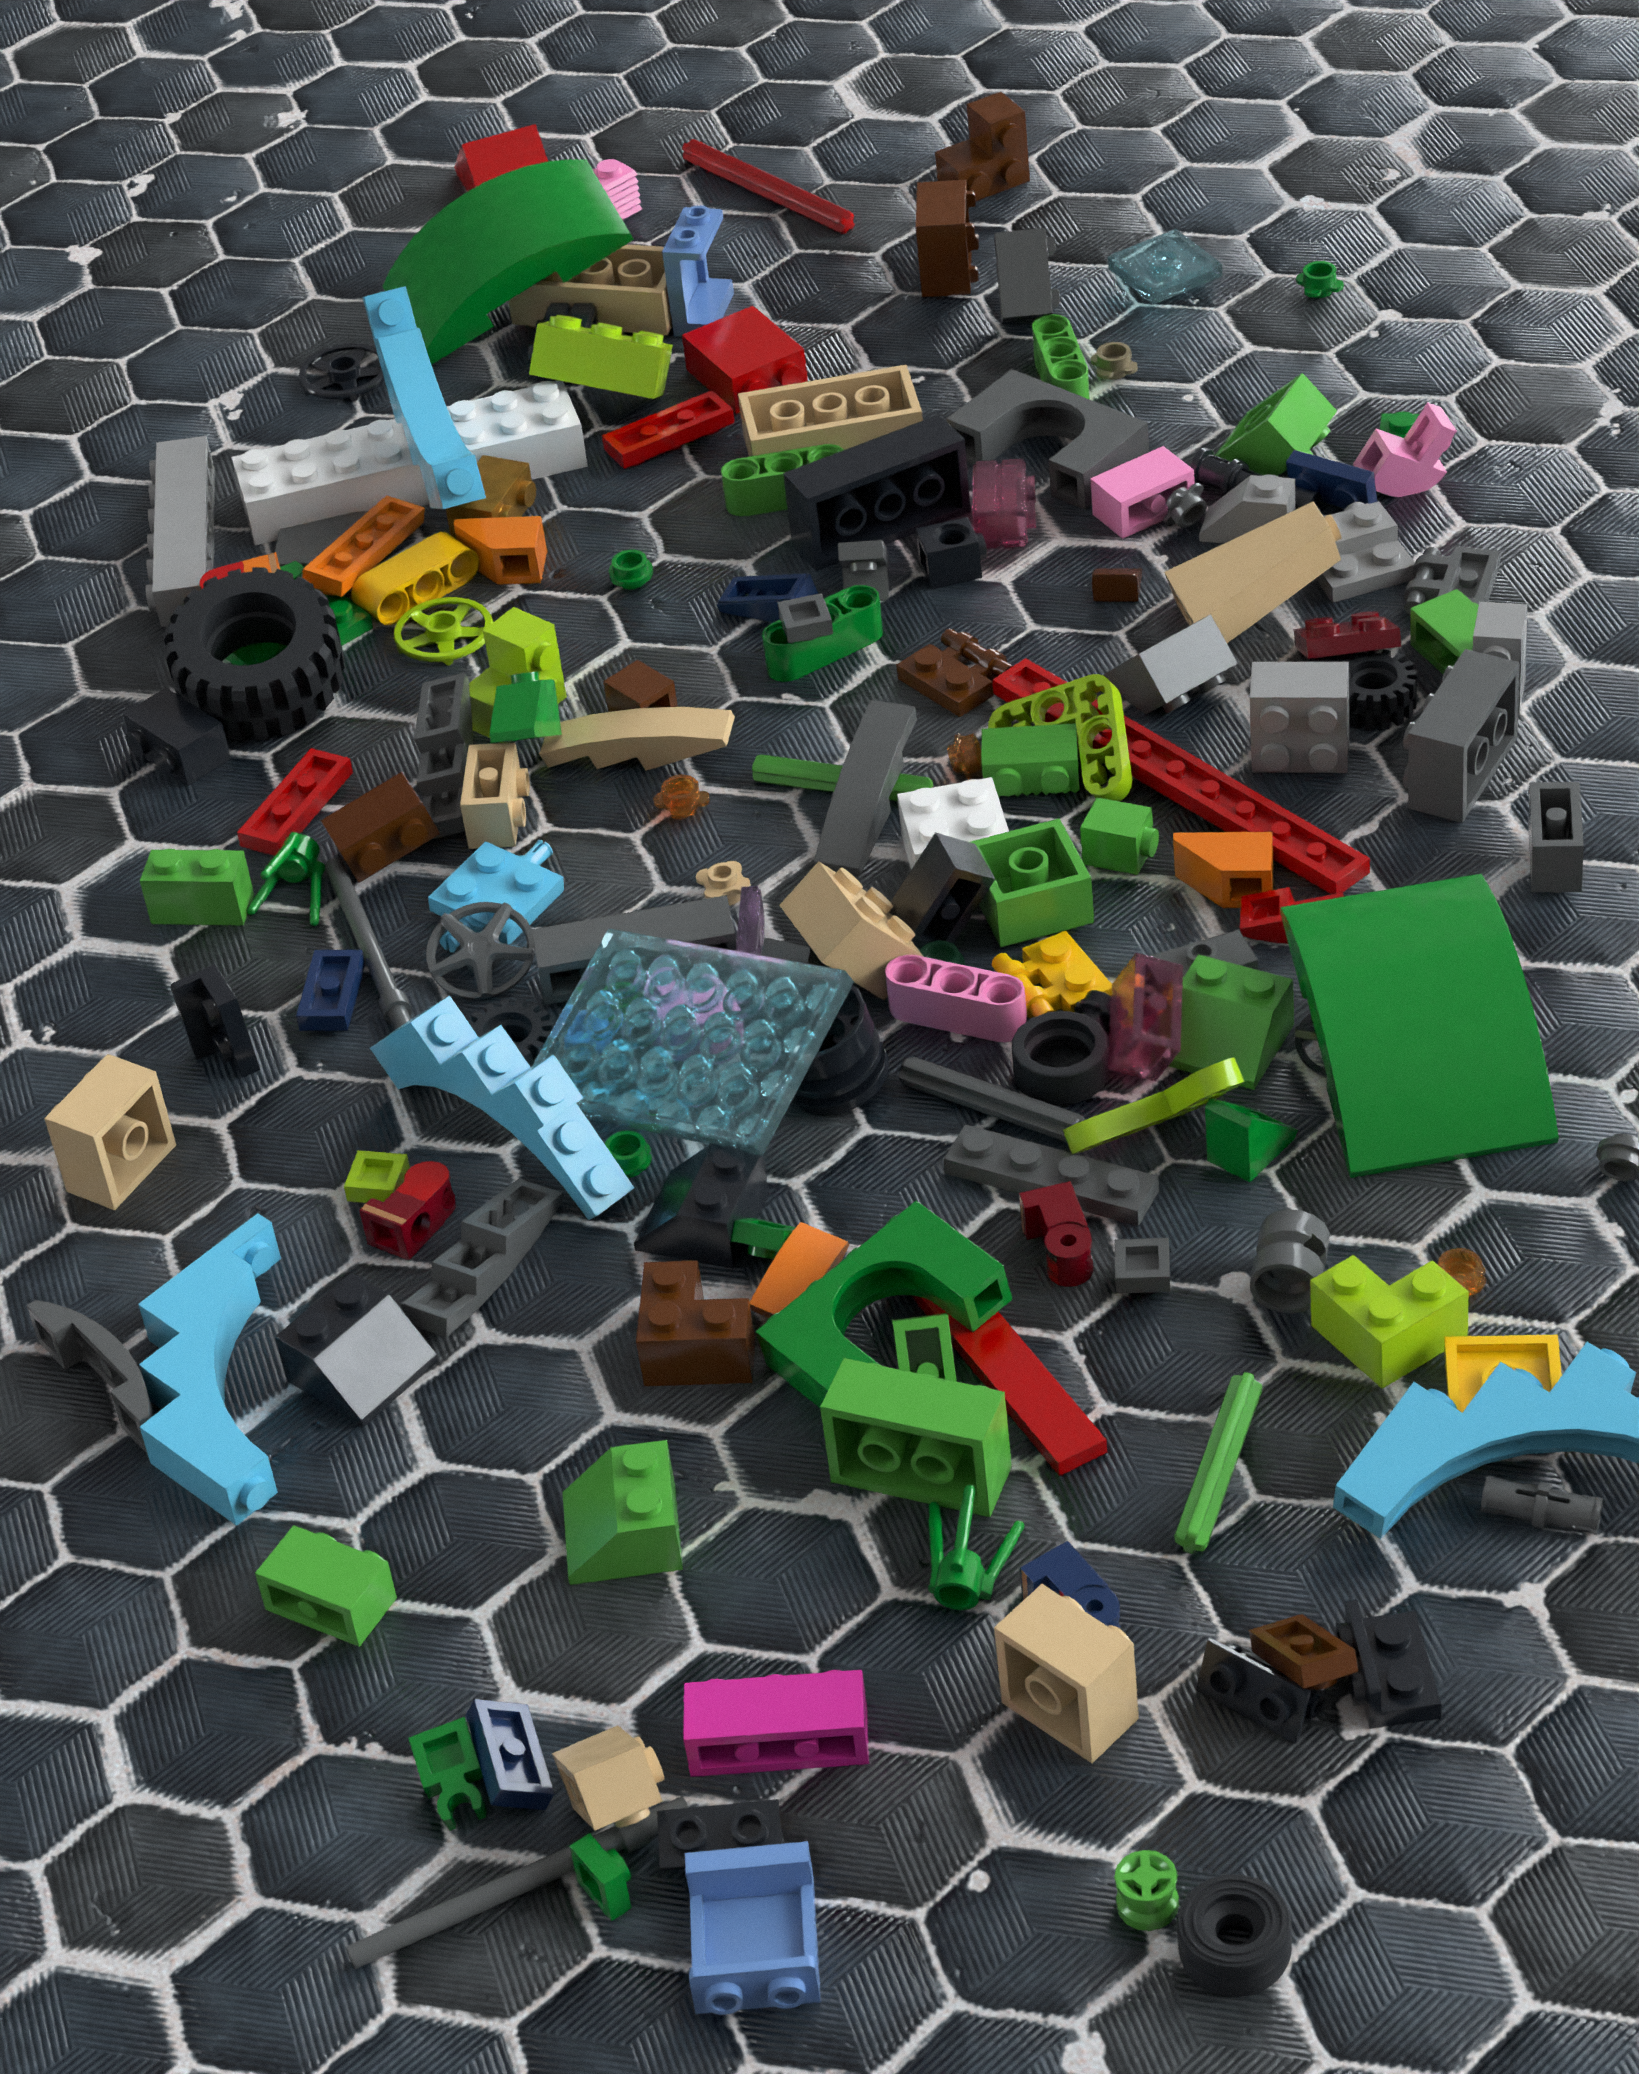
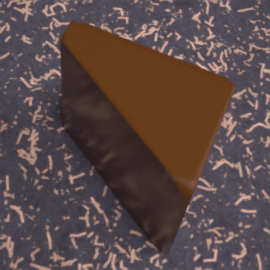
(1116, 584)

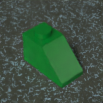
(525, 709)

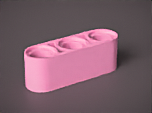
(955, 997)

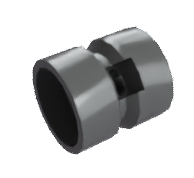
(1289, 1254)

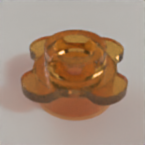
(681, 796)

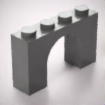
(1026, 408)

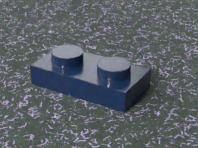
(1335, 481)
(330, 990)
(509, 1754)

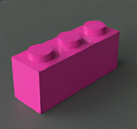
(776, 1723)

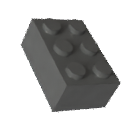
(1462, 735)

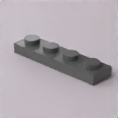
(1026, 1166)

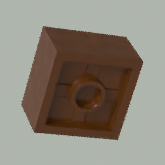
(945, 238)

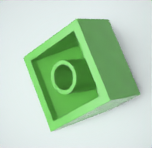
(1277, 426)
(1231, 1015)
(623, 1516)

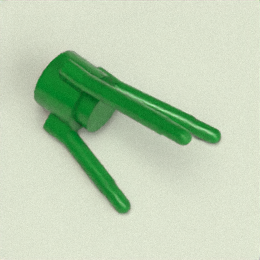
(294, 863)
(959, 1576)

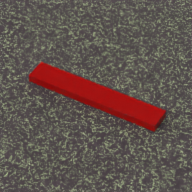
(1031, 1392)

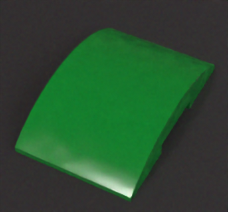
(501, 244)
(1422, 1024)

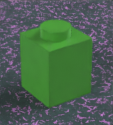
(1118, 836)

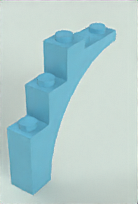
(530, 1102)
(1510, 1416)

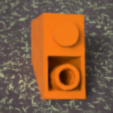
(507, 547)
(1225, 864)

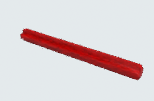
(768, 186)

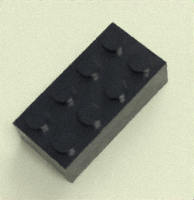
(878, 490)

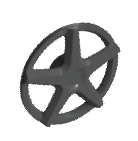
(480, 950)

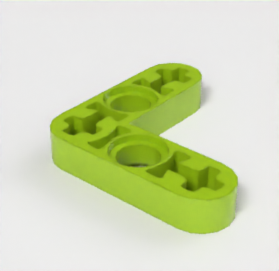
(1078, 709)
(1173, 1102)

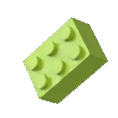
(601, 357)

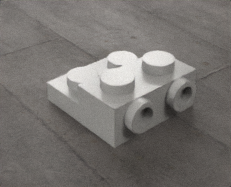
(1368, 553)

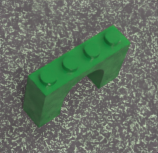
(906, 1257)

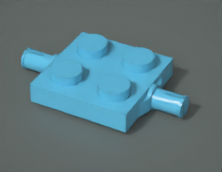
(498, 877)

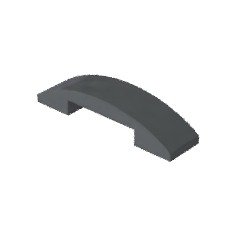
(76, 1337)

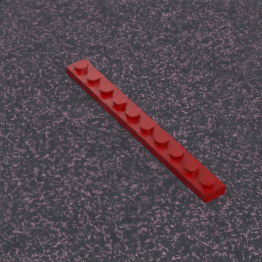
(1209, 791)

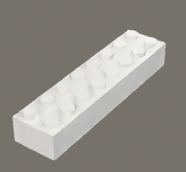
(364, 464)

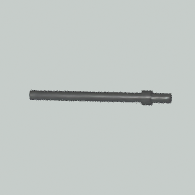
(392, 1001)
(499, 1891)

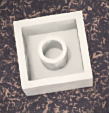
(957, 810)

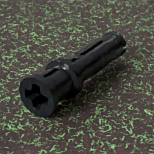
(1227, 474)

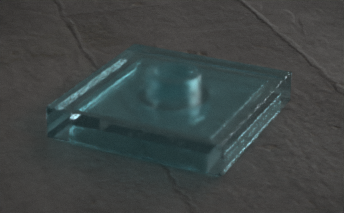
(1164, 266)

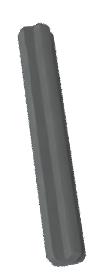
(987, 1098)

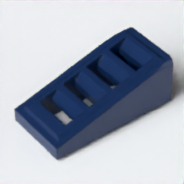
(763, 594)

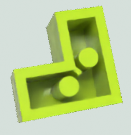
(514, 646)
(1385, 1325)

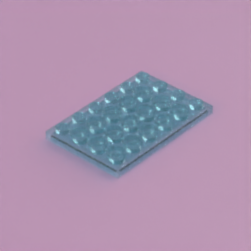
(693, 1037)

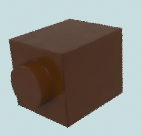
(639, 688)

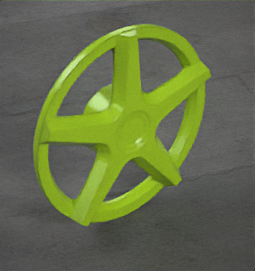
(442, 629)

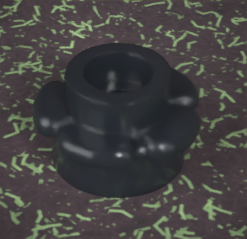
(1097, 1007)

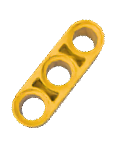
(414, 577)

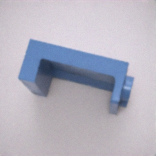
(691, 293)
(752, 1928)

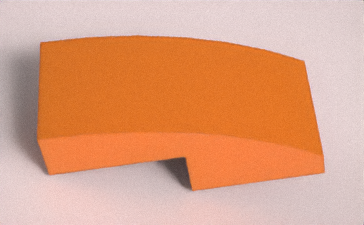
(800, 1261)

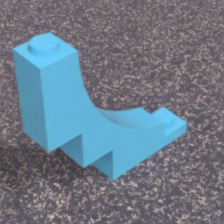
(417, 403)
(196, 1328)

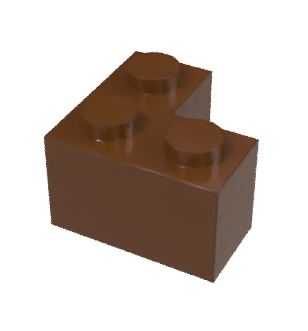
(994, 153)
(691, 1337)

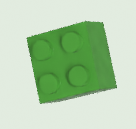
(1037, 883)

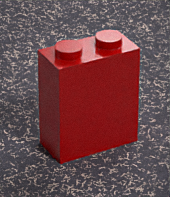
(743, 355)

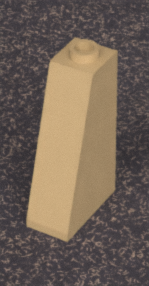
(1256, 570)

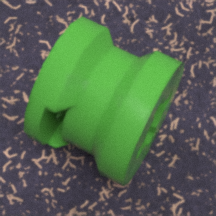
(1135, 1879)

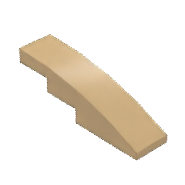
(650, 734)

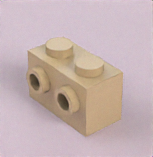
(493, 795)
(610, 1778)

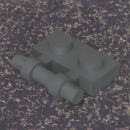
(1467, 570)

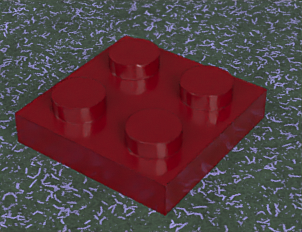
(1362, 634)

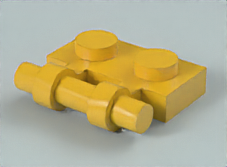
(1059, 968)

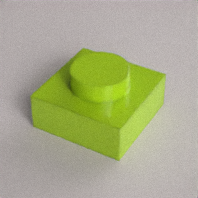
(375, 1175)

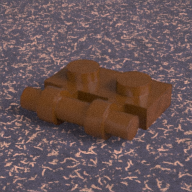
(945, 676)

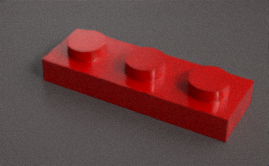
(668, 429)
(295, 801)

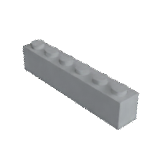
(179, 523)

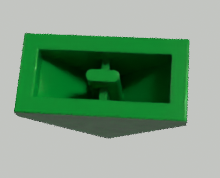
(1243, 1138)

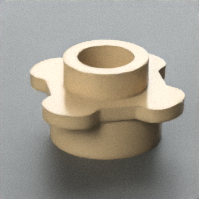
(723, 880)

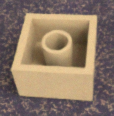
(849, 926)
(110, 1131)
(1067, 1672)

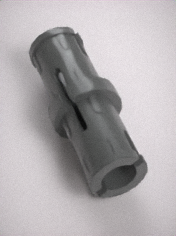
(1541, 1504)

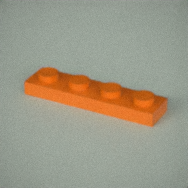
(363, 545)

